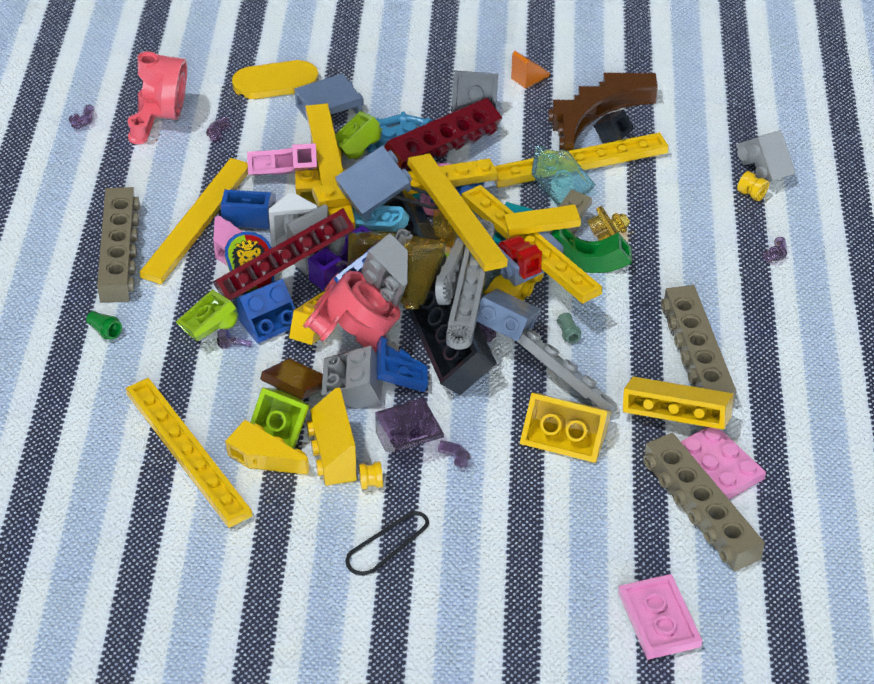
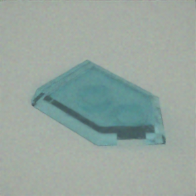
(559, 173)

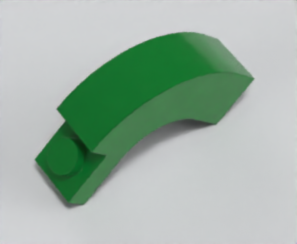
(595, 256)

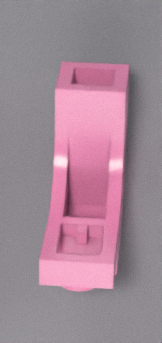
(282, 161)

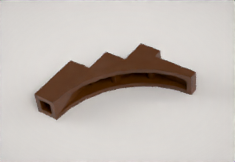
(592, 102)

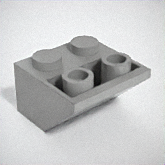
(387, 268)
(355, 375)

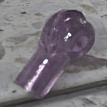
(777, 252)
(456, 450)

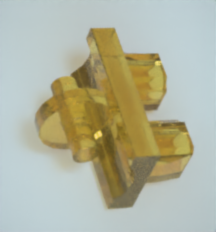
(612, 226)
(443, 229)

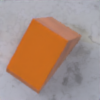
(526, 71)

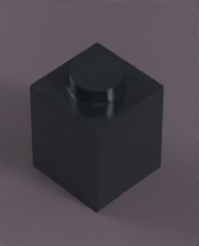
(613, 126)

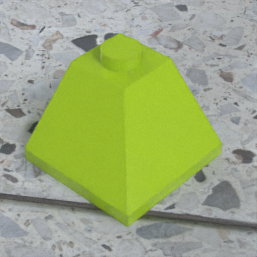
(280, 414)

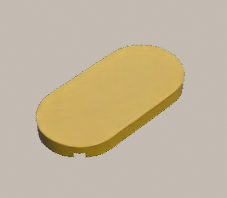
(273, 79)

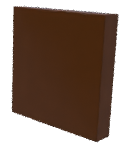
(293, 378)

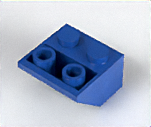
(247, 208)
(265, 310)

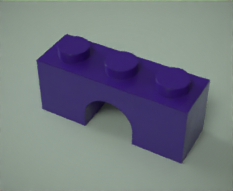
(323, 264)

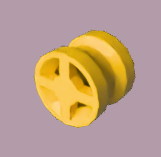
(370, 475)

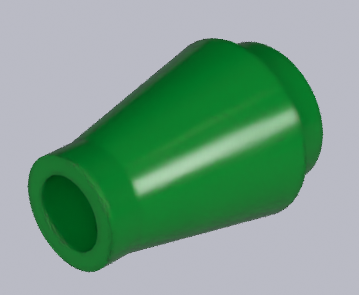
(106, 325)

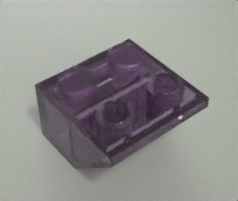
(406, 426)

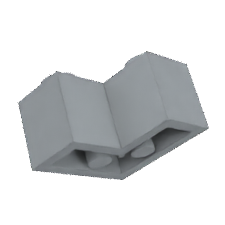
(768, 154)

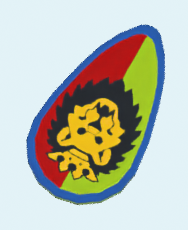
(243, 248)

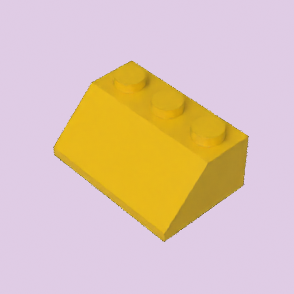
(565, 427)
(332, 440)

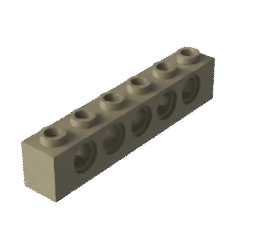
(117, 245)
(696, 340)
(703, 502)

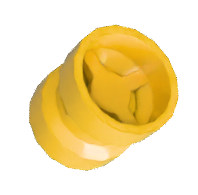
(752, 185)

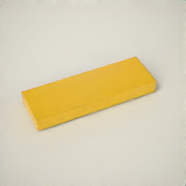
(542, 220)

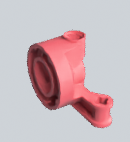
(161, 93)
(356, 308)

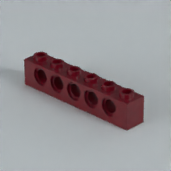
(446, 133)
(284, 255)

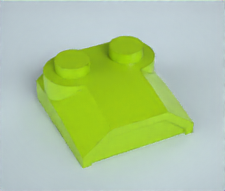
(358, 135)
(208, 315)

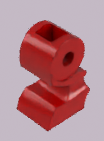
(527, 255)

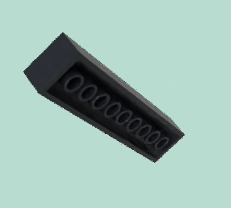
(454, 367)

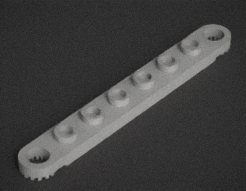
(447, 279)
(467, 298)
(565, 369)

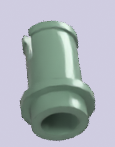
(570, 332)

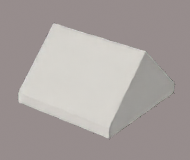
(284, 212)

